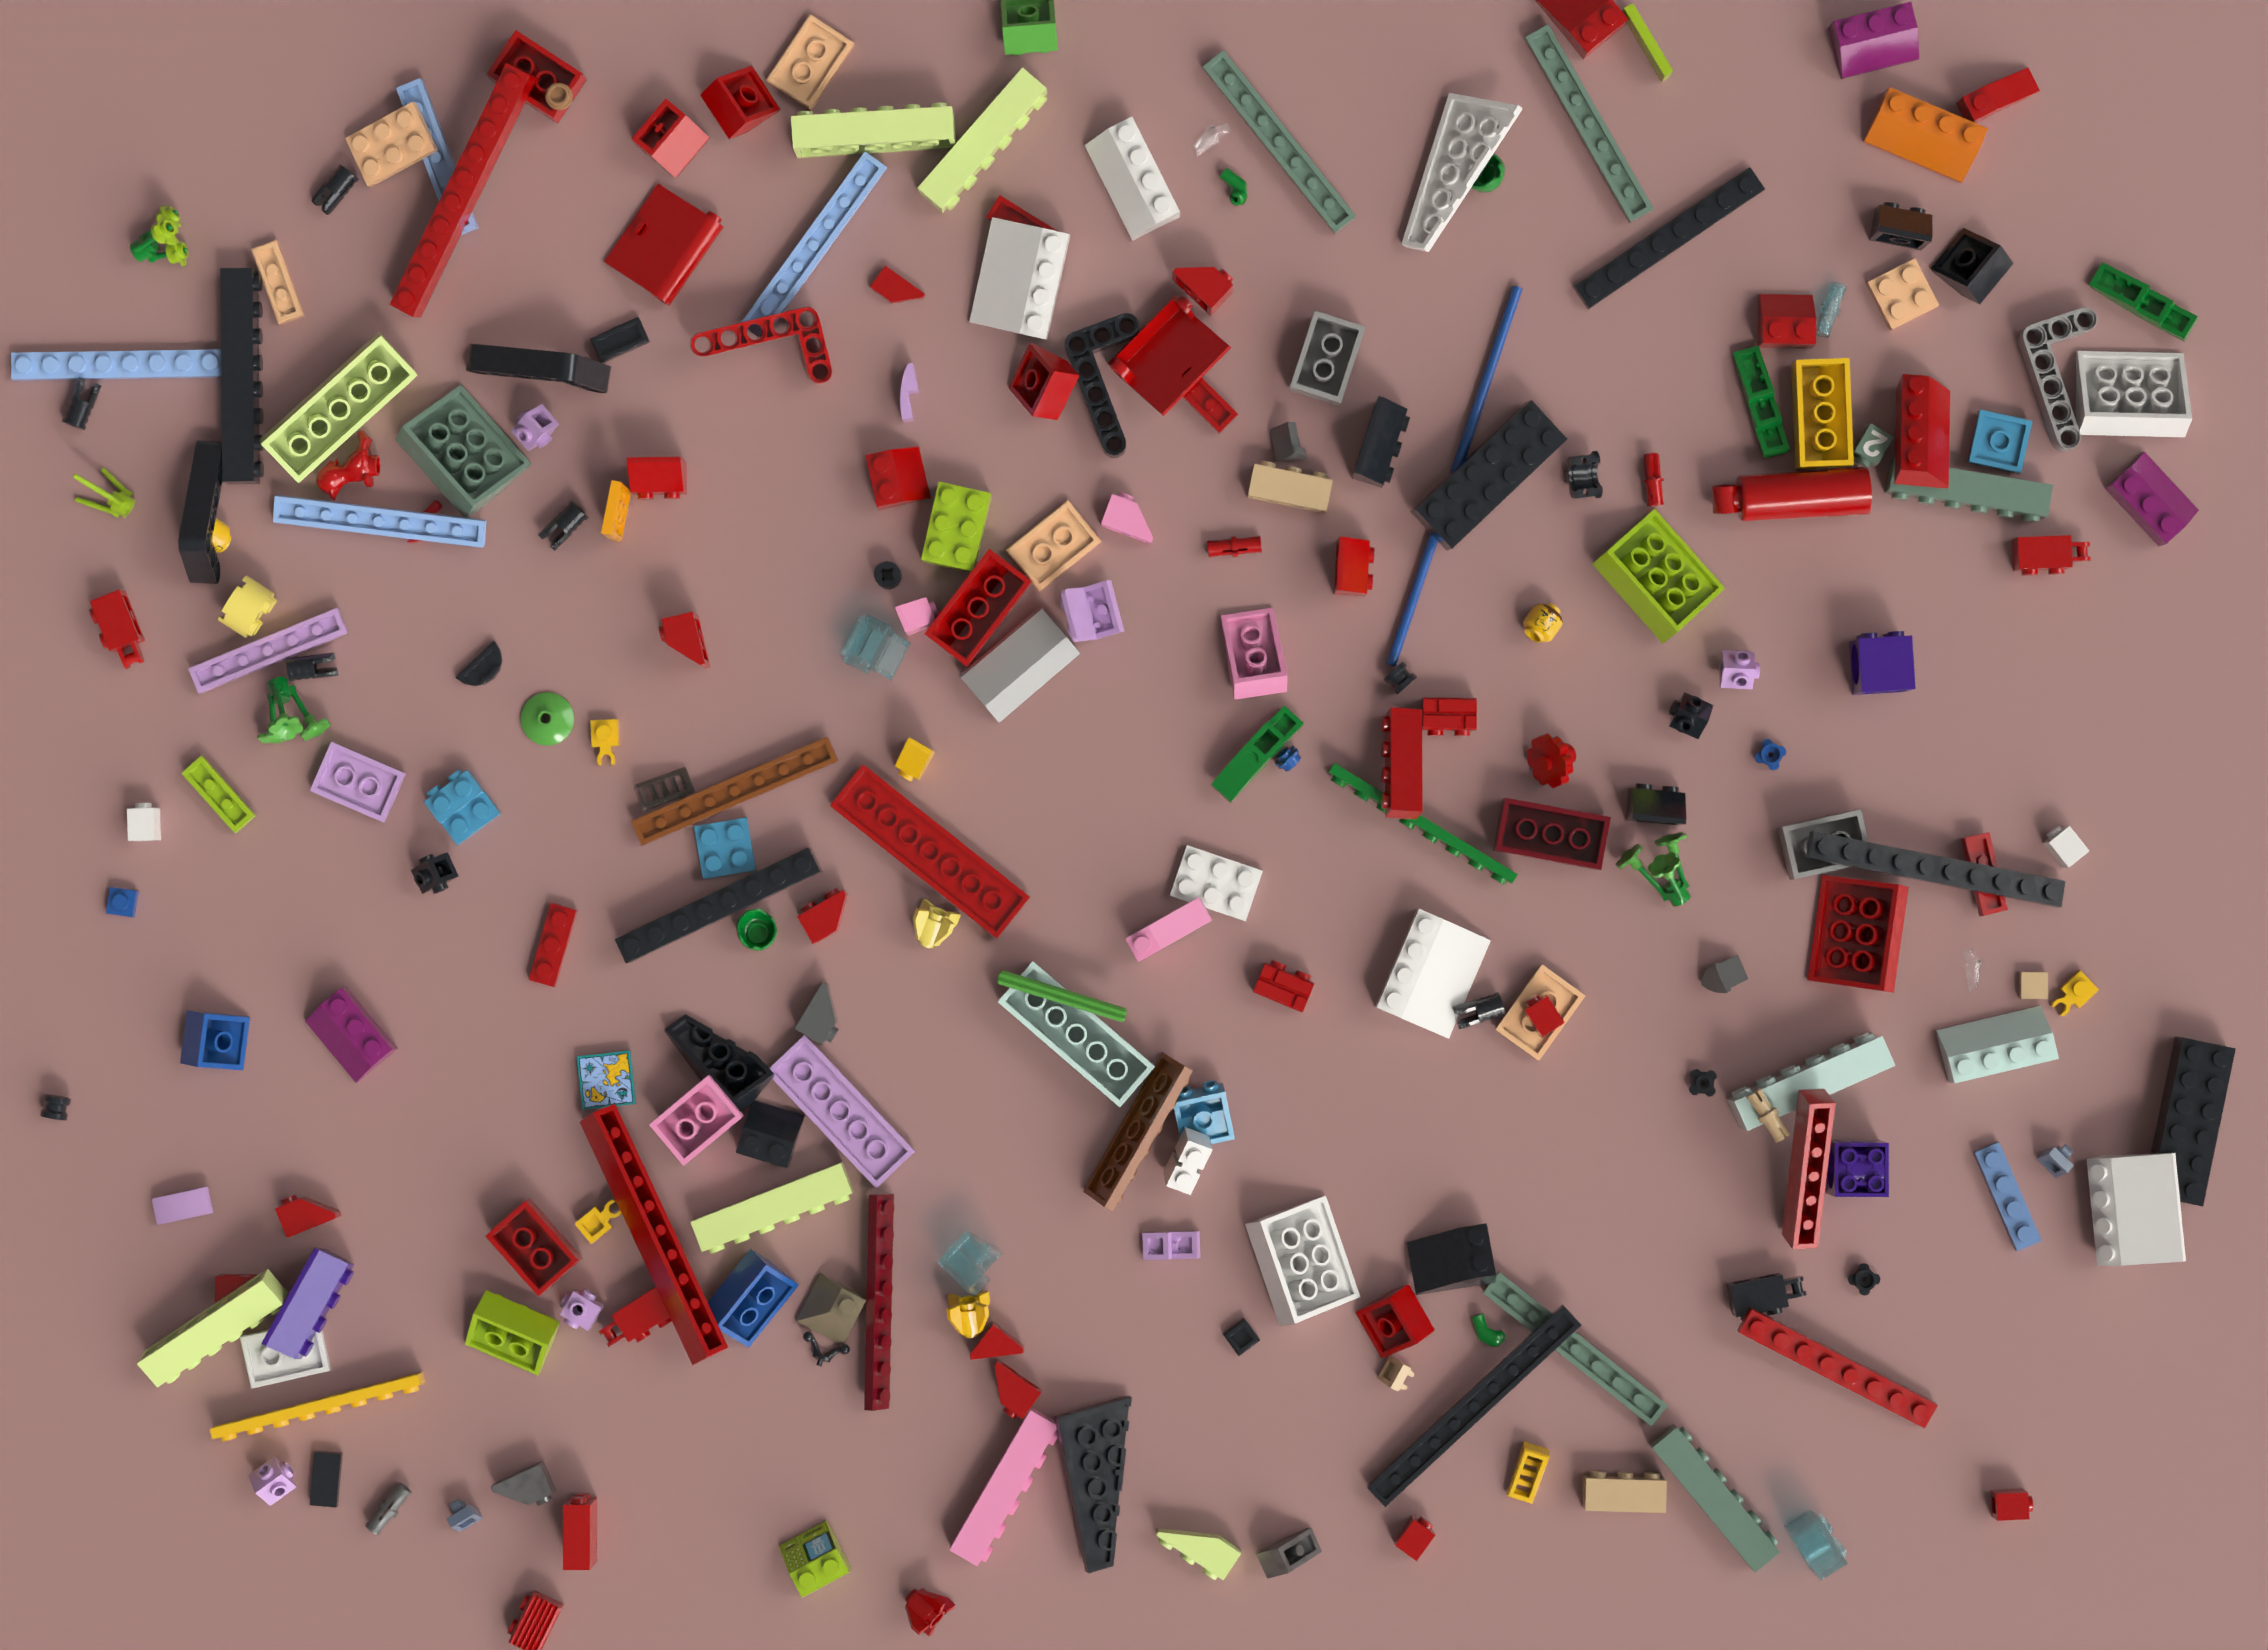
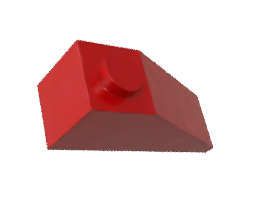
(1998, 95)

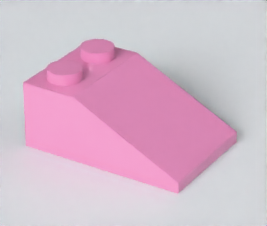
(1254, 653)
(696, 1120)

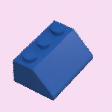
(750, 1297)

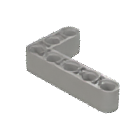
(2051, 372)

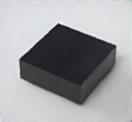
(1241, 1337)

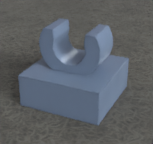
(2056, 1160)
(463, 1515)

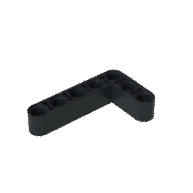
(539, 366)
(1095, 381)
(200, 514)

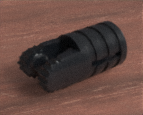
(334, 189)
(80, 410)
(568, 521)
(306, 667)
(1485, 1009)

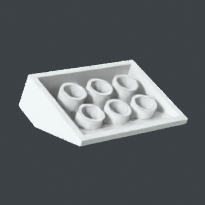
(1019, 278)
(2132, 394)
(1432, 973)
(2136, 1209)
(1302, 1261)

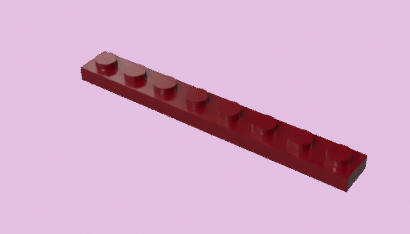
(879, 1302)

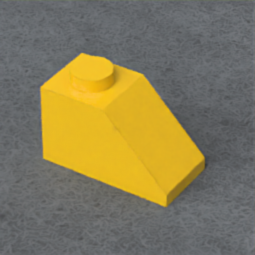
(913, 760)

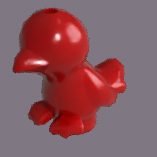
(358, 467)

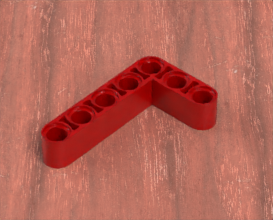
(768, 334)

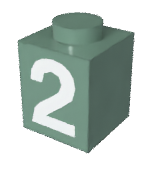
(1871, 446)

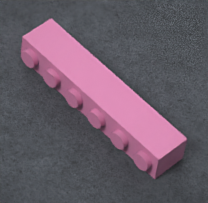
(1004, 1486)

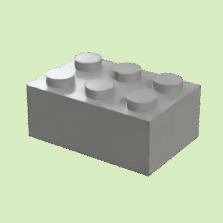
(1327, 358)
(1795, 840)

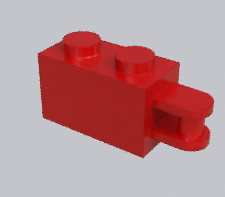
(2047, 553)
(118, 626)
(637, 1318)

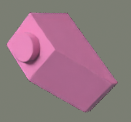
(1126, 518)
(917, 615)

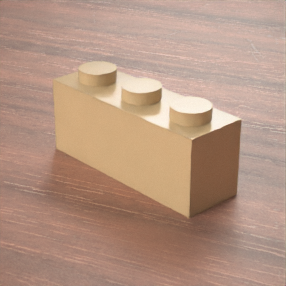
(1290, 487)
(1624, 1492)

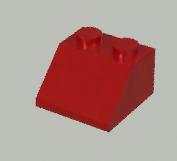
(739, 101)
(1204, 285)
(1786, 321)
(1043, 382)
(657, 477)
(897, 477)
(1352, 566)
(685, 635)
(1395, 1321)

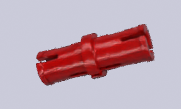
(1234, 546)

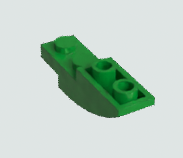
(1257, 753)

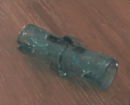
(1825, 325)

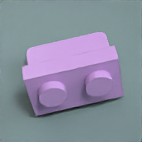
(1091, 611)

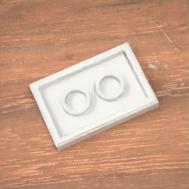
(270, 1366)

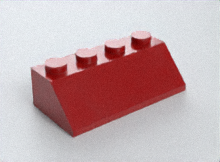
(1922, 432)
(978, 608)

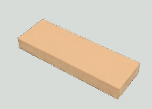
(277, 282)

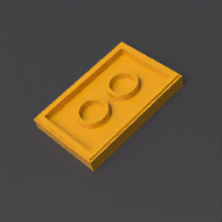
(616, 511)

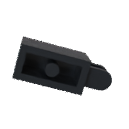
(1763, 1294)

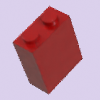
(580, 1532)

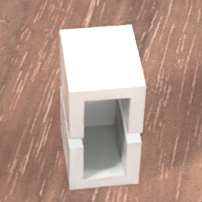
(1193, 1151)

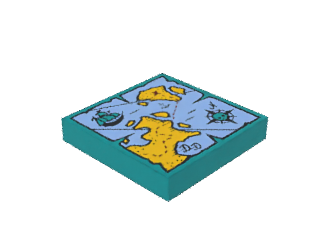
(606, 1080)

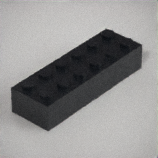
(1489, 475)
(2193, 1112)

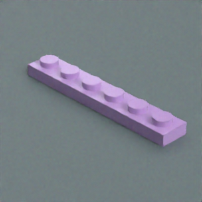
(268, 650)

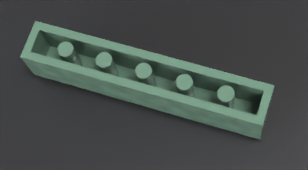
(1981, 493)
(1714, 1498)

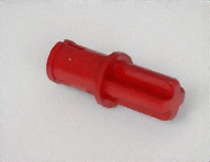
(1653, 479)

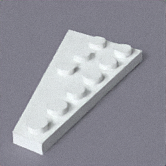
(1462, 147)

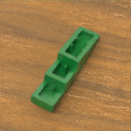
(2143, 301)
(1761, 402)

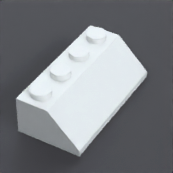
(1132, 179)

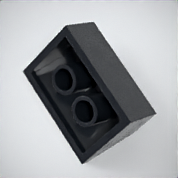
(1381, 443)

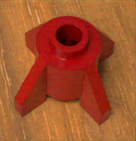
(926, 1610)

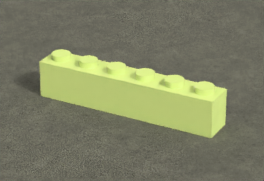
(983, 140)
(771, 1207)
(213, 1328)

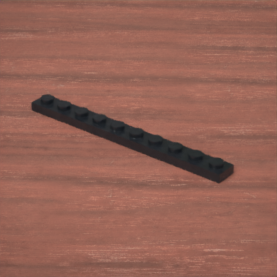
(1935, 869)
(1474, 1405)

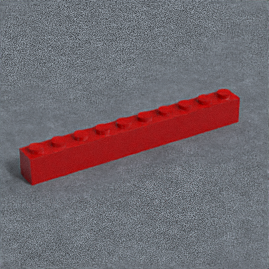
(463, 190)
(653, 1234)

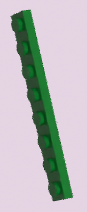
(1431, 831)

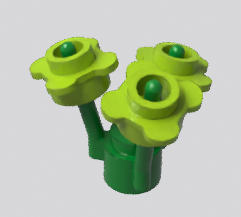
(162, 232)

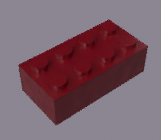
(1551, 833)

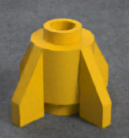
(968, 1313)

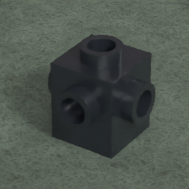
(1690, 715)
(434, 873)

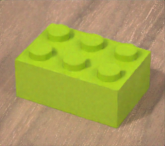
(956, 527)

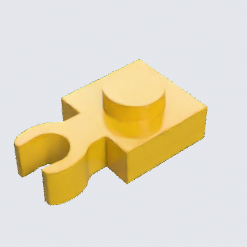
(605, 735)
(2076, 991)
(596, 1223)

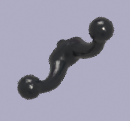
(808, 1337)

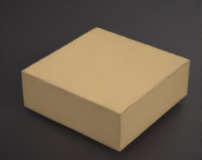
(2033, 985)

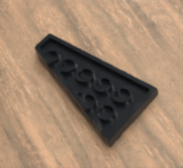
(1094, 1469)

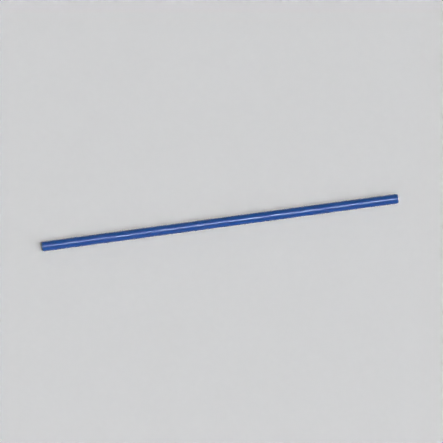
(1459, 458)

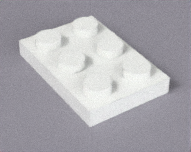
(1218, 881)

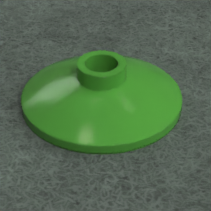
(561, 719)

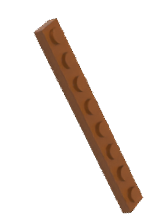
(734, 791)

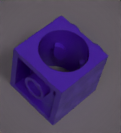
(1882, 663)
(1858, 1168)

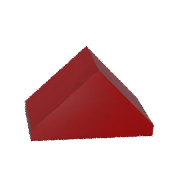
(996, 1343)

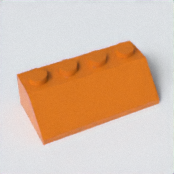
(1925, 135)

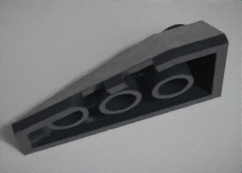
(736, 1071)

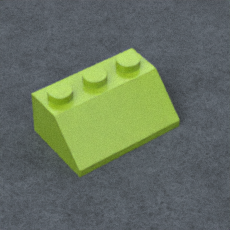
(511, 1332)

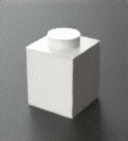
(143, 823)
(2065, 846)

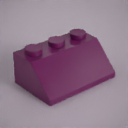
(1875, 40)
(2152, 499)
(350, 1034)

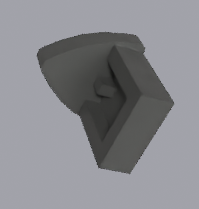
(1286, 443)
(1724, 975)

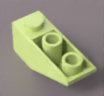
(1206, 1549)

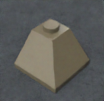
(831, 1309)

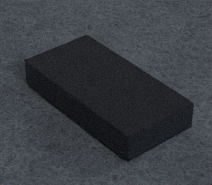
(620, 340)
(326, 1478)

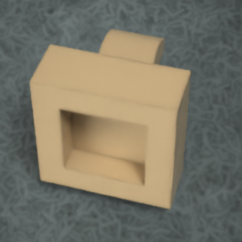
(1395, 1373)

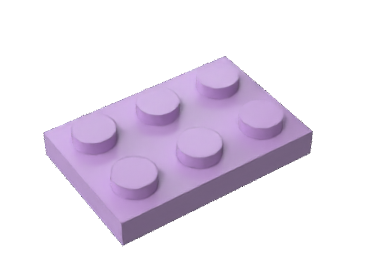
(357, 782)

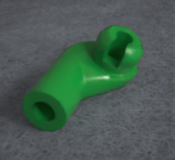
(1237, 185)
(1485, 1334)

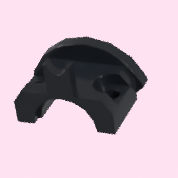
(1583, 476)

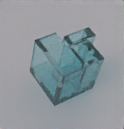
(874, 647)
(968, 1261)

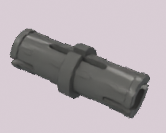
(399, 1494)

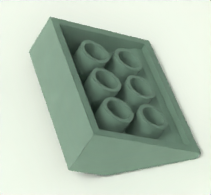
(462, 451)

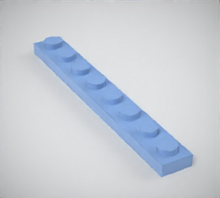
(817, 240)
(116, 364)
(379, 521)

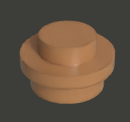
(559, 96)

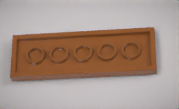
(1137, 1131)

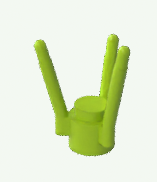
(120, 503)

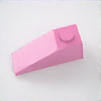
(1168, 929)

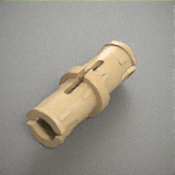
(1768, 1115)

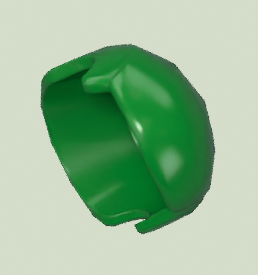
(1491, 175)
(756, 929)

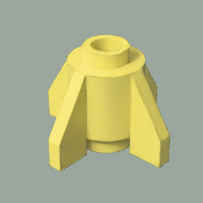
(933, 924)

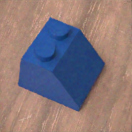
(214, 1040)

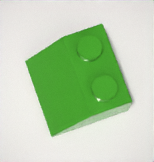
(1028, 26)

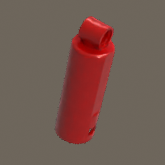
(1796, 494)

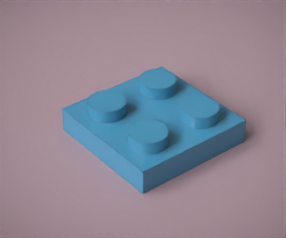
(1999, 441)
(725, 848)

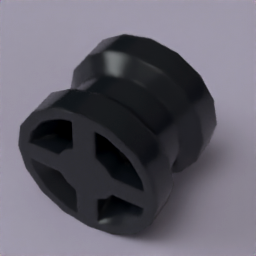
(890, 578)
(1400, 678)
(55, 1107)

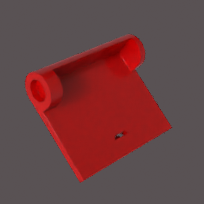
(664, 244)
(1168, 355)

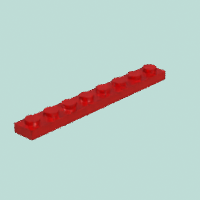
(1837, 1367)

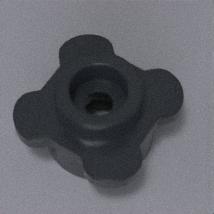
(1696, 1087)
(1856, 1279)

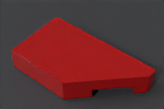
(894, 287)

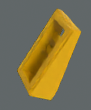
(1535, 1451)

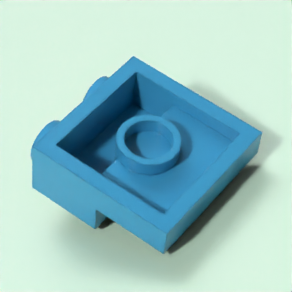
(461, 806)
(1205, 1111)

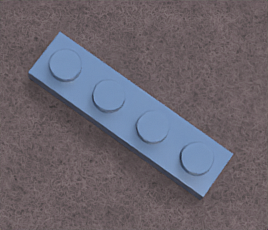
(2007, 1196)

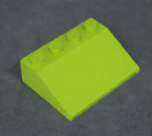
(1658, 576)

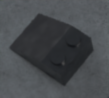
(1452, 1260)

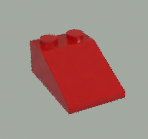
(1585, 22)

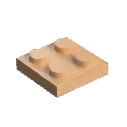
(1902, 294)

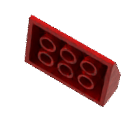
(1858, 933)

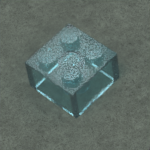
(1816, 1545)

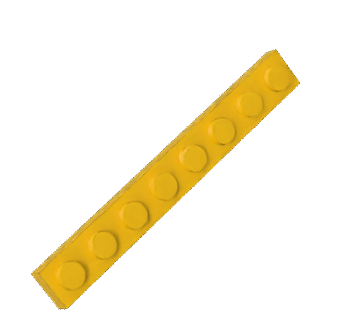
(307, 1409)

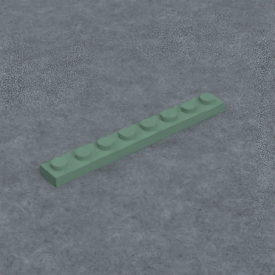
(1589, 123)
(1279, 142)
(1578, 1351)

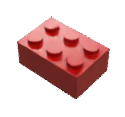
(542, 64)
(534, 1247)

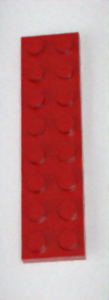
(930, 851)

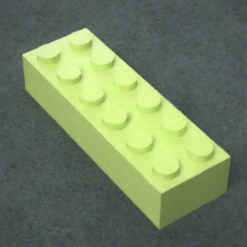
(873, 130)
(338, 407)

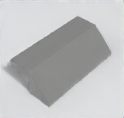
(1019, 664)

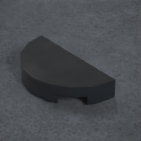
(483, 667)

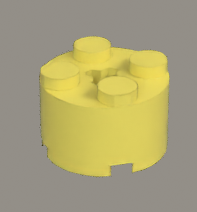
(247, 606)

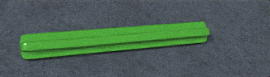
(1062, 996)

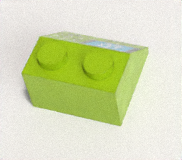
(814, 1559)

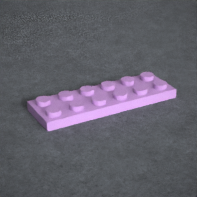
(840, 1111)

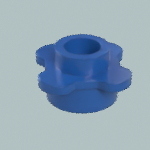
(1288, 758)
(1771, 762)

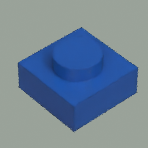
(122, 902)

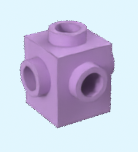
(535, 427)
(1738, 669)
(590, 1307)
(272, 1480)

